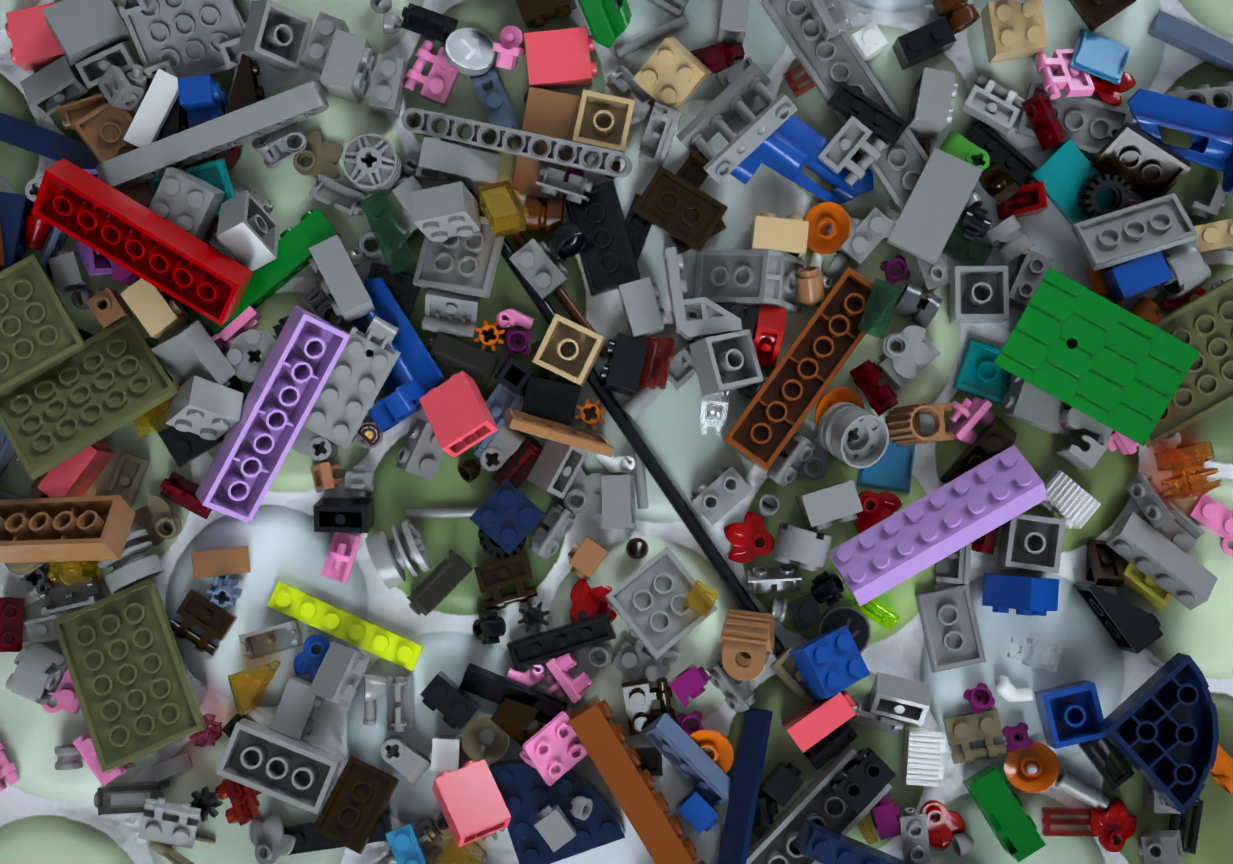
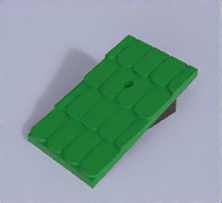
(1118, 371)

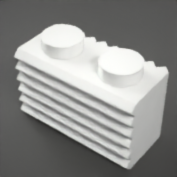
(1068, 500)
(922, 757)

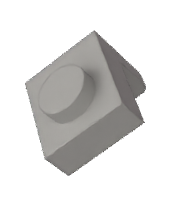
(1213, 203)
(681, 368)

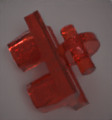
(242, 799)

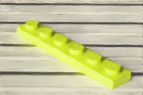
(345, 625)

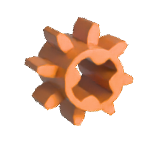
(491, 343)
(598, 412)

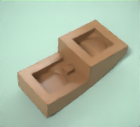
(220, 562)

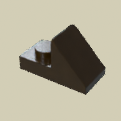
(1103, 565)
(516, 720)

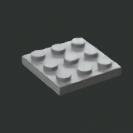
(460, 263)
(654, 605)

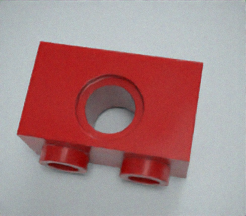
(768, 334)

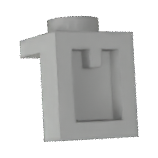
(119, 90)

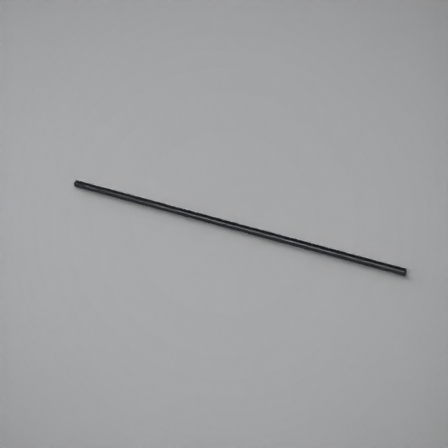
(646, 457)

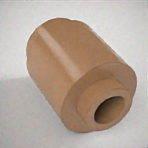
(810, 286)

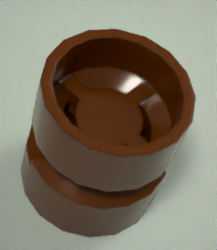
(958, 13)
(544, 214)

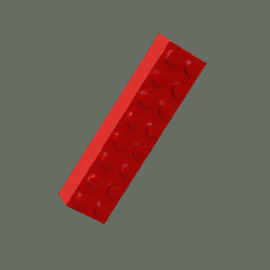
(141, 241)

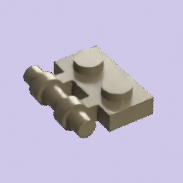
(974, 727)

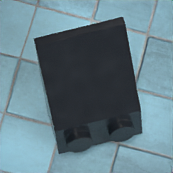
(1125, 623)

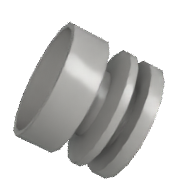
(382, 174)
(853, 435)
(401, 552)
(133, 565)

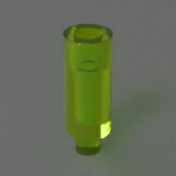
(878, 612)

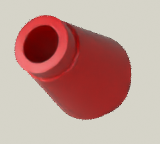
(36, 231)

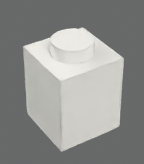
(869, 41)
(446, 753)

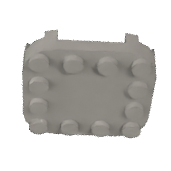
(184, 35)

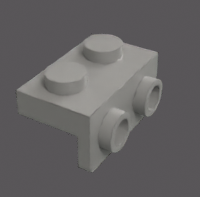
(539, 268)
(450, 313)
(421, 452)

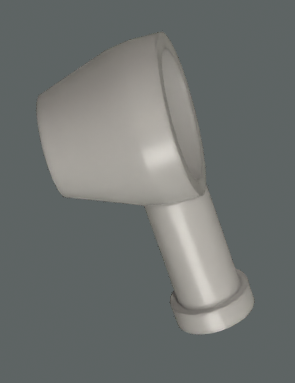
(374, 688)

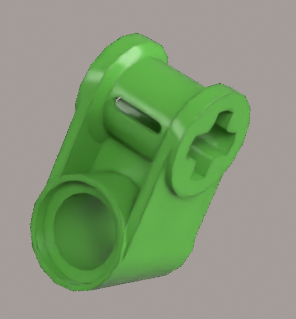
(965, 150)

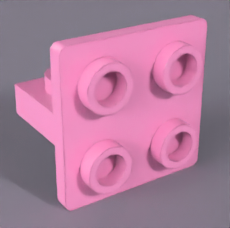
(553, 749)

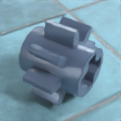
(224, 590)

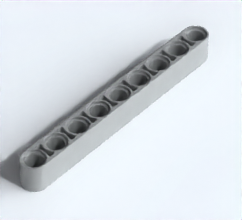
(505, 135)
(213, 136)

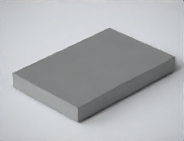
(950, 627)

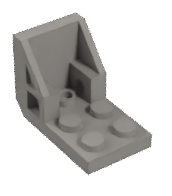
(749, 278)
(710, 317)

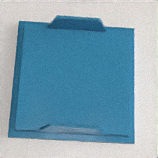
(1099, 56)
(891, 471)

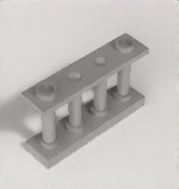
(723, 109)

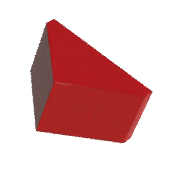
(1027, 202)

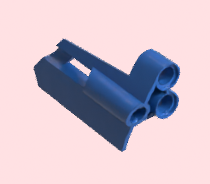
(1208, 126)
(800, 145)
(414, 369)

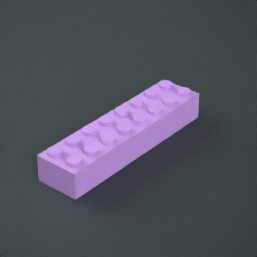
(272, 415)
(938, 525)

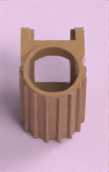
(905, 428)
(750, 634)

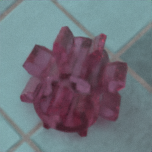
(209, 735)

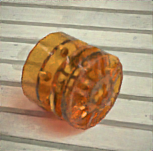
(1188, 470)

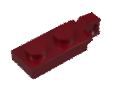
(719, 56)

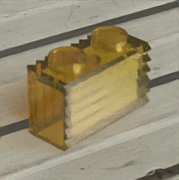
(503, 208)

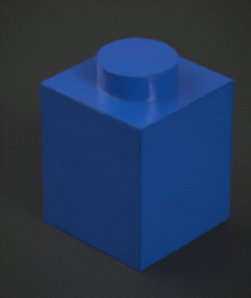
(697, 811)

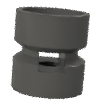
(909, 299)

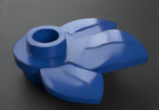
(310, 661)

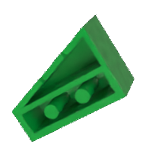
(1004, 813)

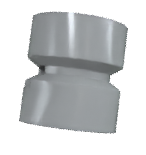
(1009, 239)

